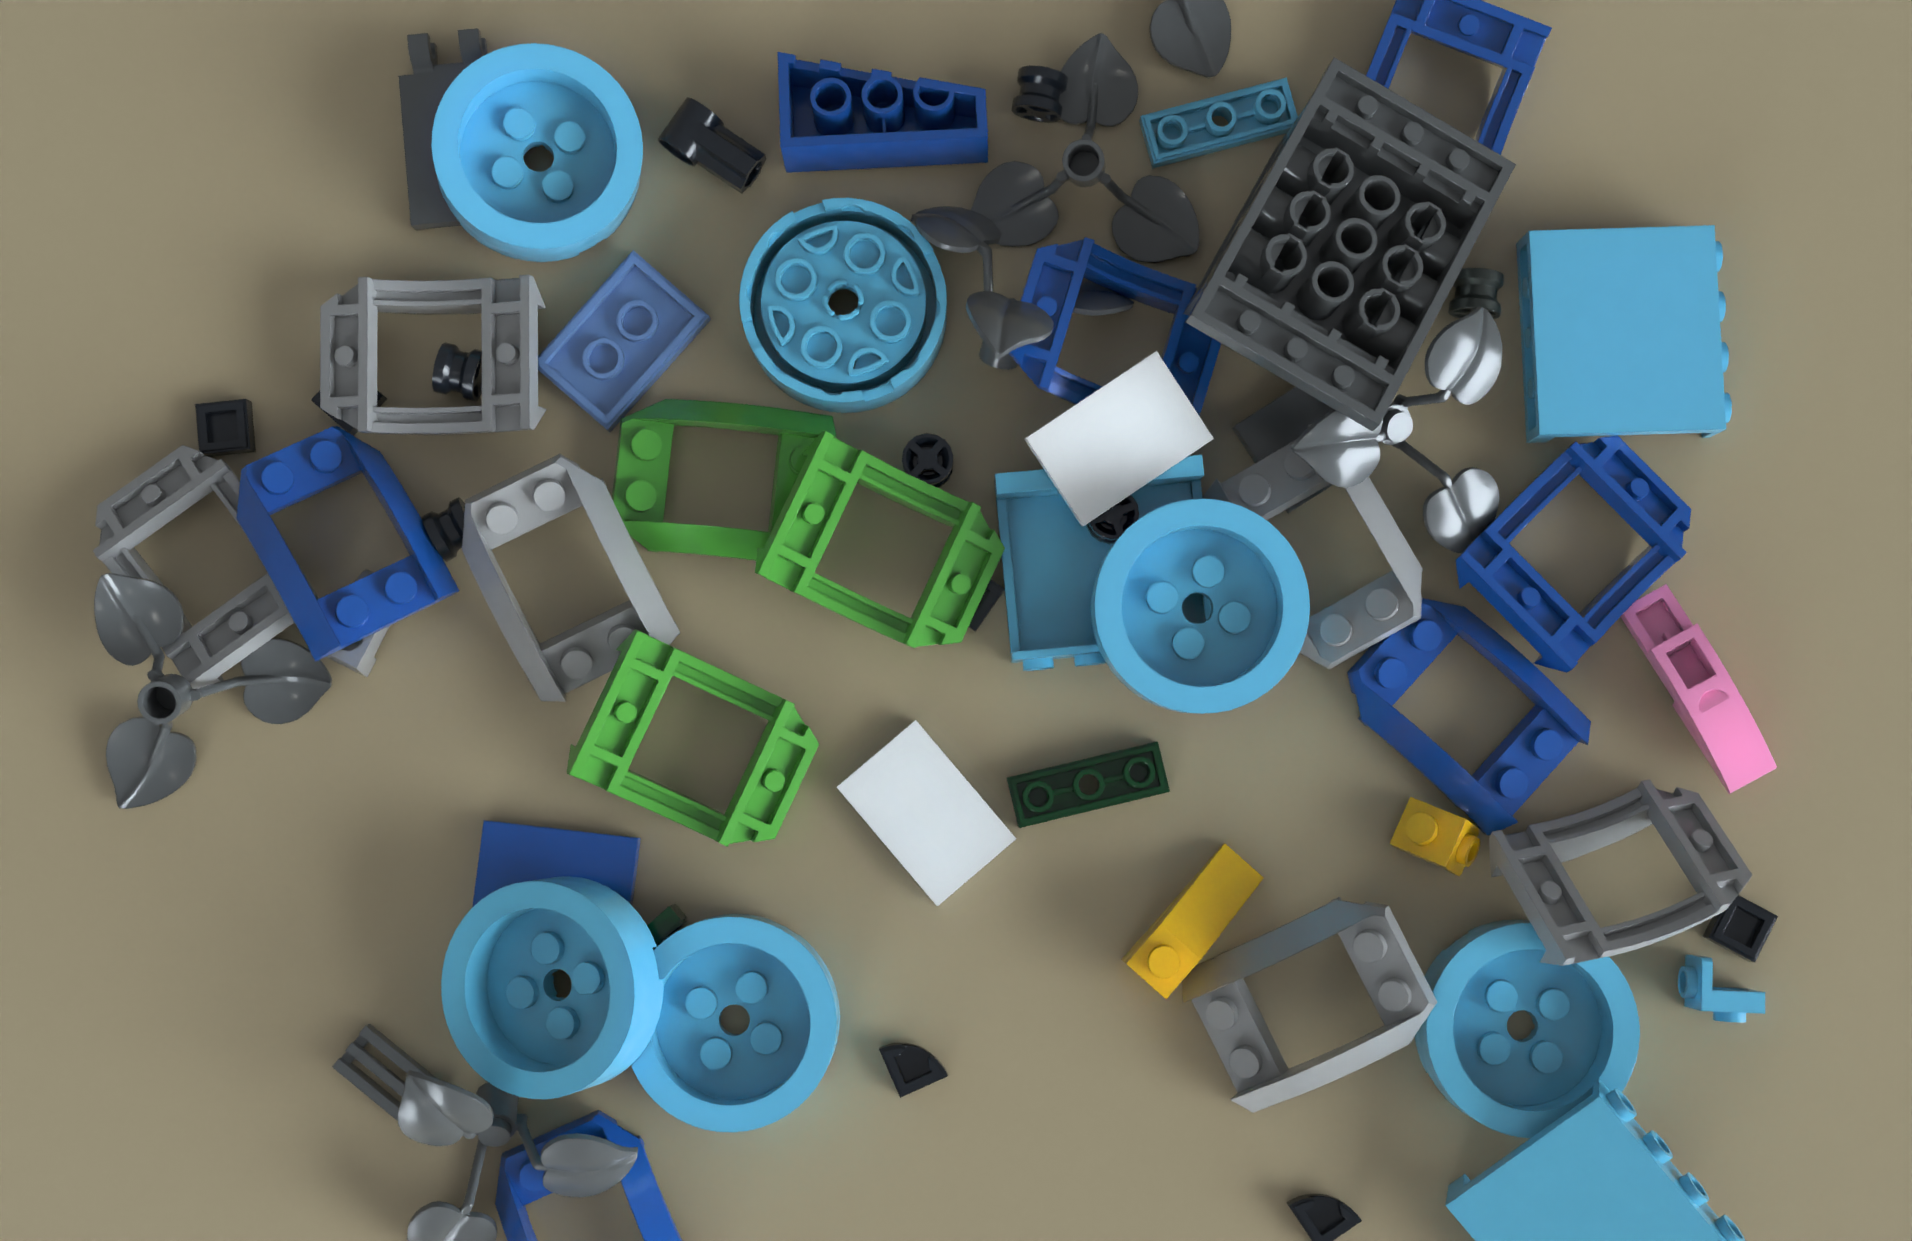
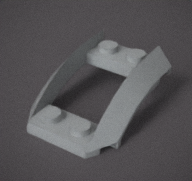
(508, 354)
(148, 505)
(1365, 614)
(590, 647)
(1556, 909)
(1242, 1035)

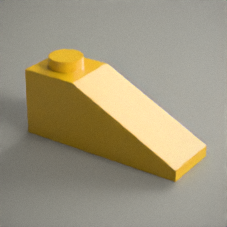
(1193, 921)

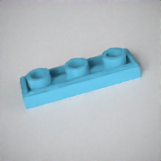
(1190, 131)

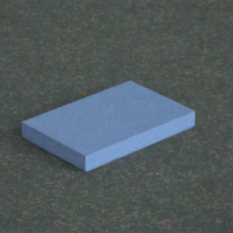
(621, 341)

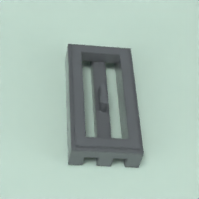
(363, 1082)

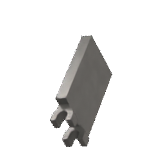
(419, 103)

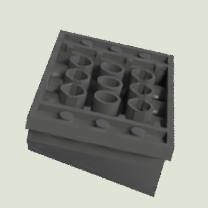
(1349, 244)

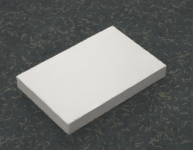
(1119, 438)
(926, 813)

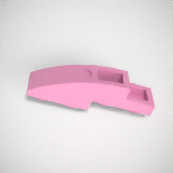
(1700, 689)

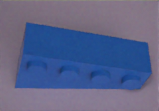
(875, 120)

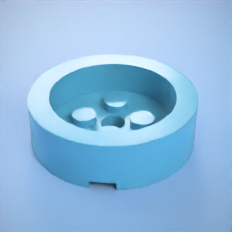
(529, 100)
(856, 357)
(1254, 596)
(504, 996)
(1580, 1034)
(747, 1077)

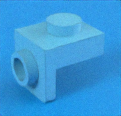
(1725, 1002)

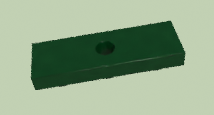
(1056, 791)

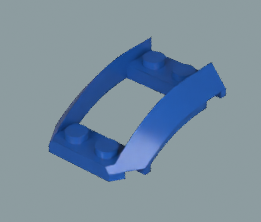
(1474, 30)
(1054, 287)
(1528, 599)
(369, 602)
(1521, 758)
(523, 1184)

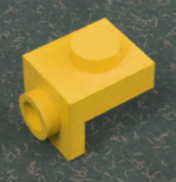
(1437, 836)

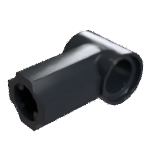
(701, 139)

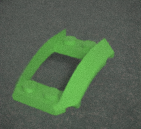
(645, 463)
(811, 519)
(627, 710)

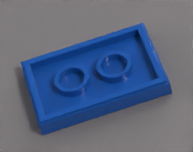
(529, 853)

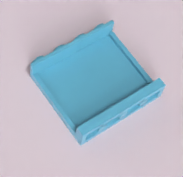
(1622, 332)
(1055, 562)
(1588, 1181)

